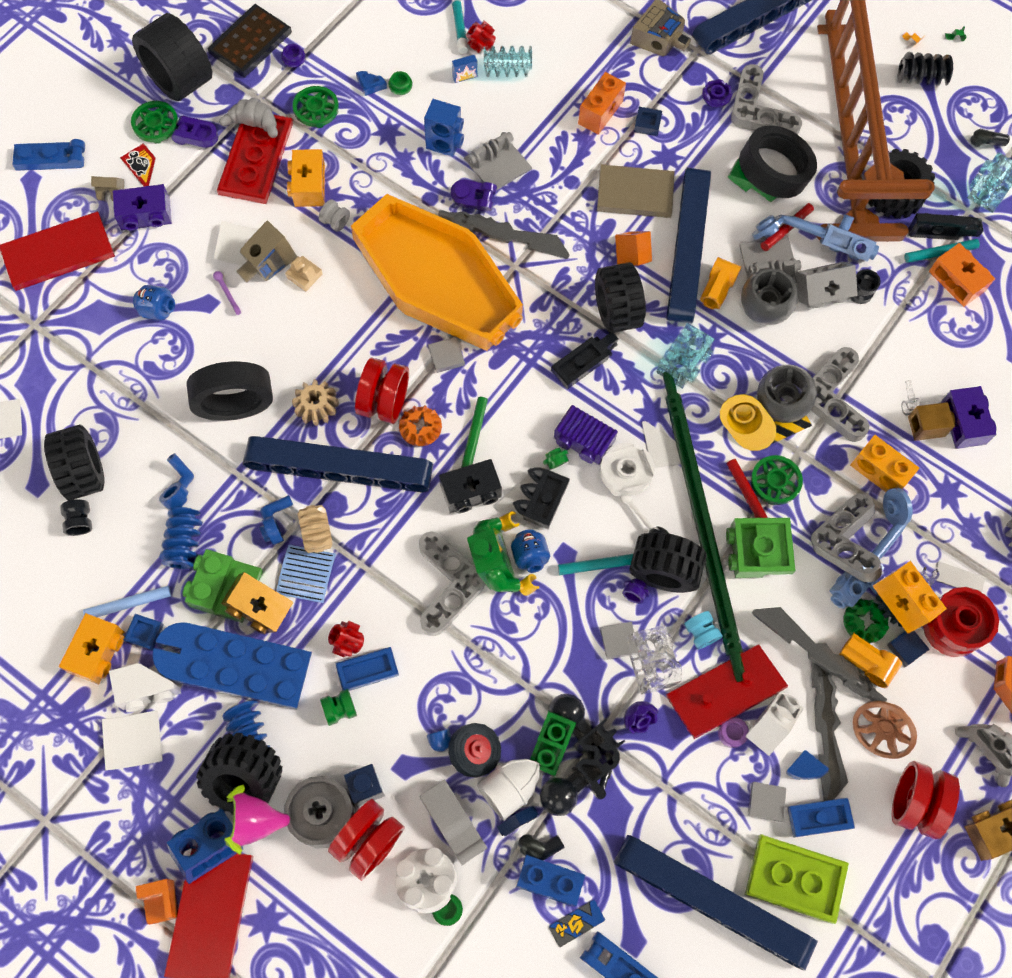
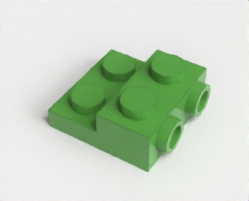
(760, 547)
(213, 580)

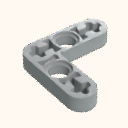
(750, 107)
(826, 389)
(840, 539)
(456, 576)

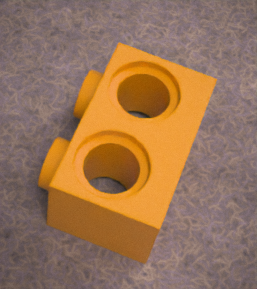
(884, 465)

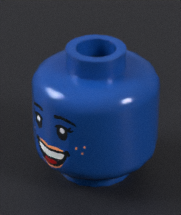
(154, 302)
(530, 551)

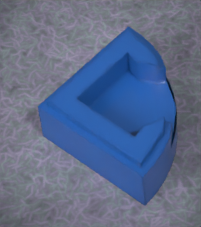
(370, 83)
(807, 767)

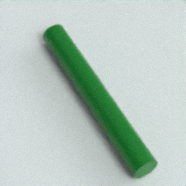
(474, 432)

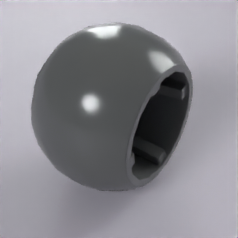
(776, 289)
(786, 378)

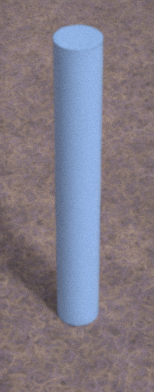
(129, 602)

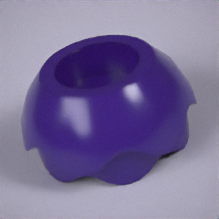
(717, 93)
(640, 716)

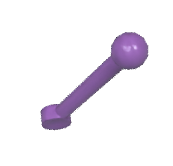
(218, 276)

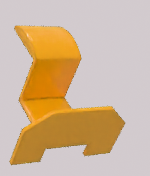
(915, 37)

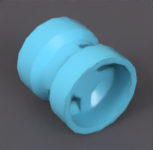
(703, 630)

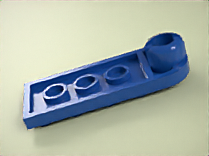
(232, 664)

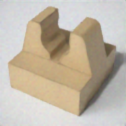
(303, 273)

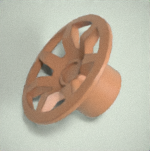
(887, 726)

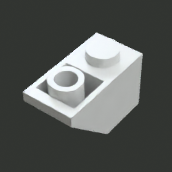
(138, 685)
(775, 722)

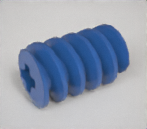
(179, 538)
(242, 720)

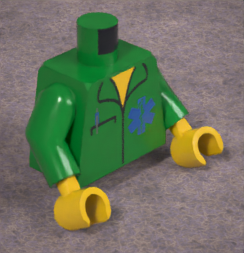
(492, 557)

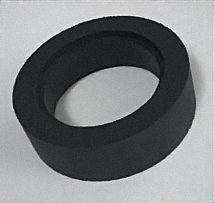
(765, 177)
(228, 376)

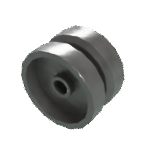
(307, 799)

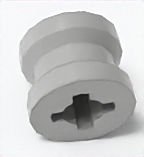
(334, 215)

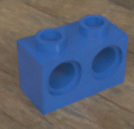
(443, 127)
(209, 851)
(550, 881)

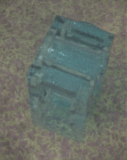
(993, 184)
(682, 354)

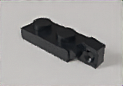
(944, 226)
(584, 359)

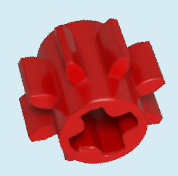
(481, 35)
(346, 639)

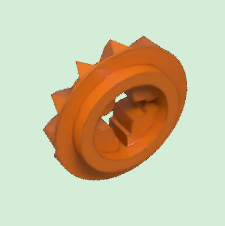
(427, 434)

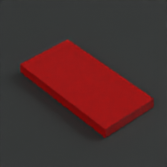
(254, 162)
(56, 251)
(209, 921)

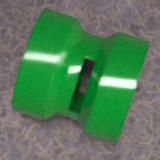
(338, 707)

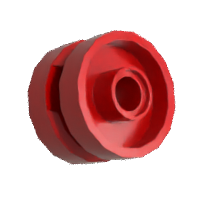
(382, 390)
(965, 624)
(925, 800)
(366, 839)

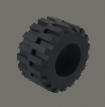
(913, 168)
(620, 297)
(74, 462)
(668, 562)
(238, 762)

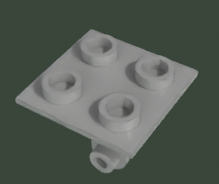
(498, 161)
(778, 257)

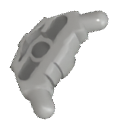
(251, 113)
(995, 746)

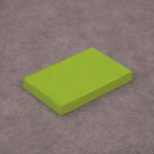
(797, 879)

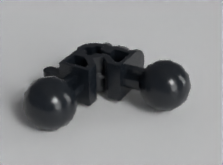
(560, 794)

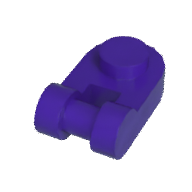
(202, 135)
(465, 191)

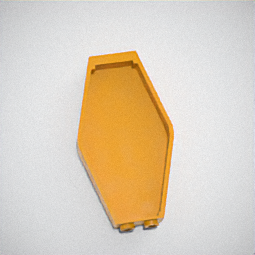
(437, 272)

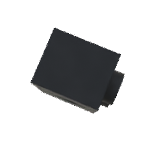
(480, 476)

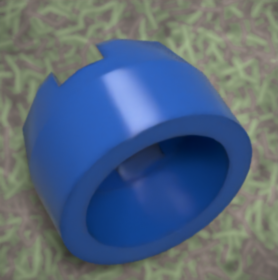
(439, 740)

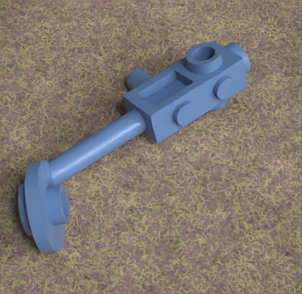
(832, 236)
(899, 512)

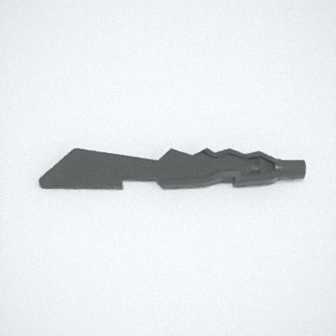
(504, 232)
(819, 653)

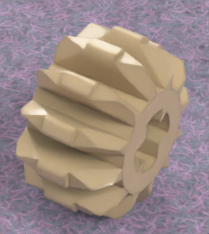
(308, 410)
(315, 529)

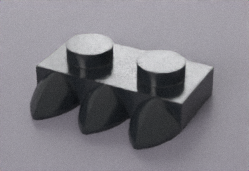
(543, 497)

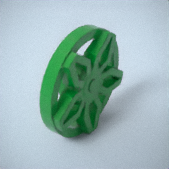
(315, 106)
(154, 121)
(776, 480)

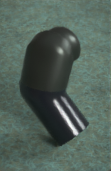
(989, 137)
(538, 849)

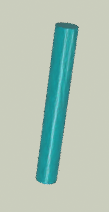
(938, 251)
(595, 564)

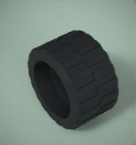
(172, 56)

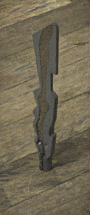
(826, 723)

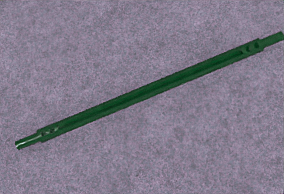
(704, 527)

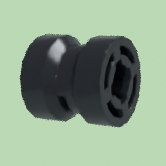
(867, 285)
(76, 517)

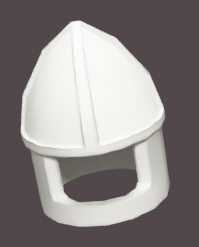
(510, 786)

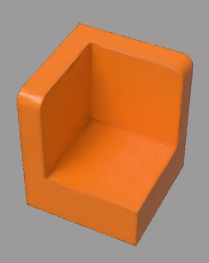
(634, 247)
(159, 900)

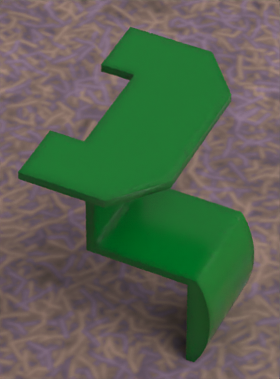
(956, 32)

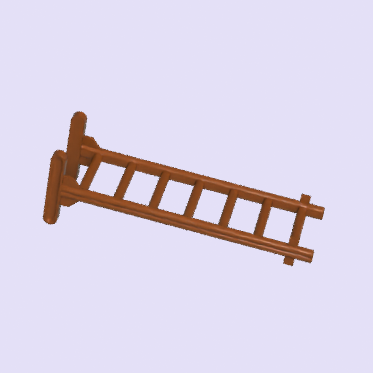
(883, 178)

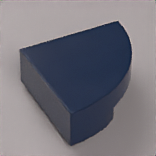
(517, 820)

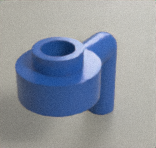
(177, 493)
(270, 528)

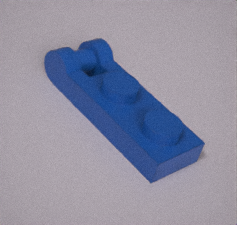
(49, 155)
(619, 964)

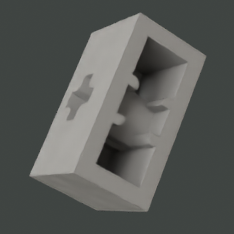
(826, 284)

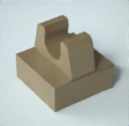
(105, 184)

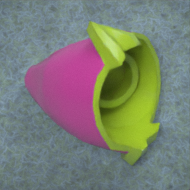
(252, 819)

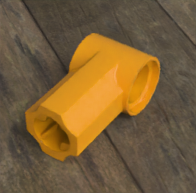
(721, 279)
(877, 664)

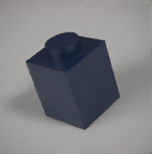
(364, 785)

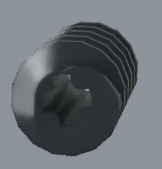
(925, 67)

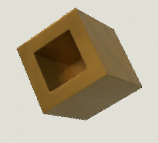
(931, 421)

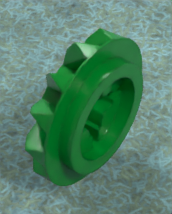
(855, 625)

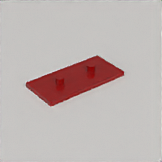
(719, 697)

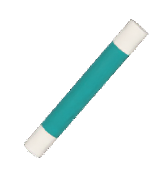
(460, 27)

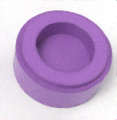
(733, 732)

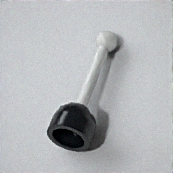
(627, 500)

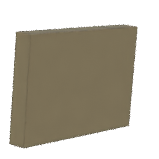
(635, 191)

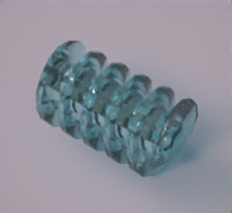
(507, 61)

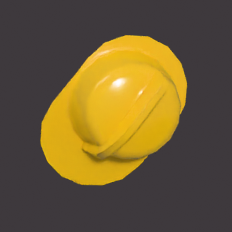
(748, 422)

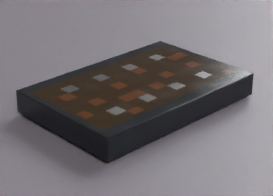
(249, 40)

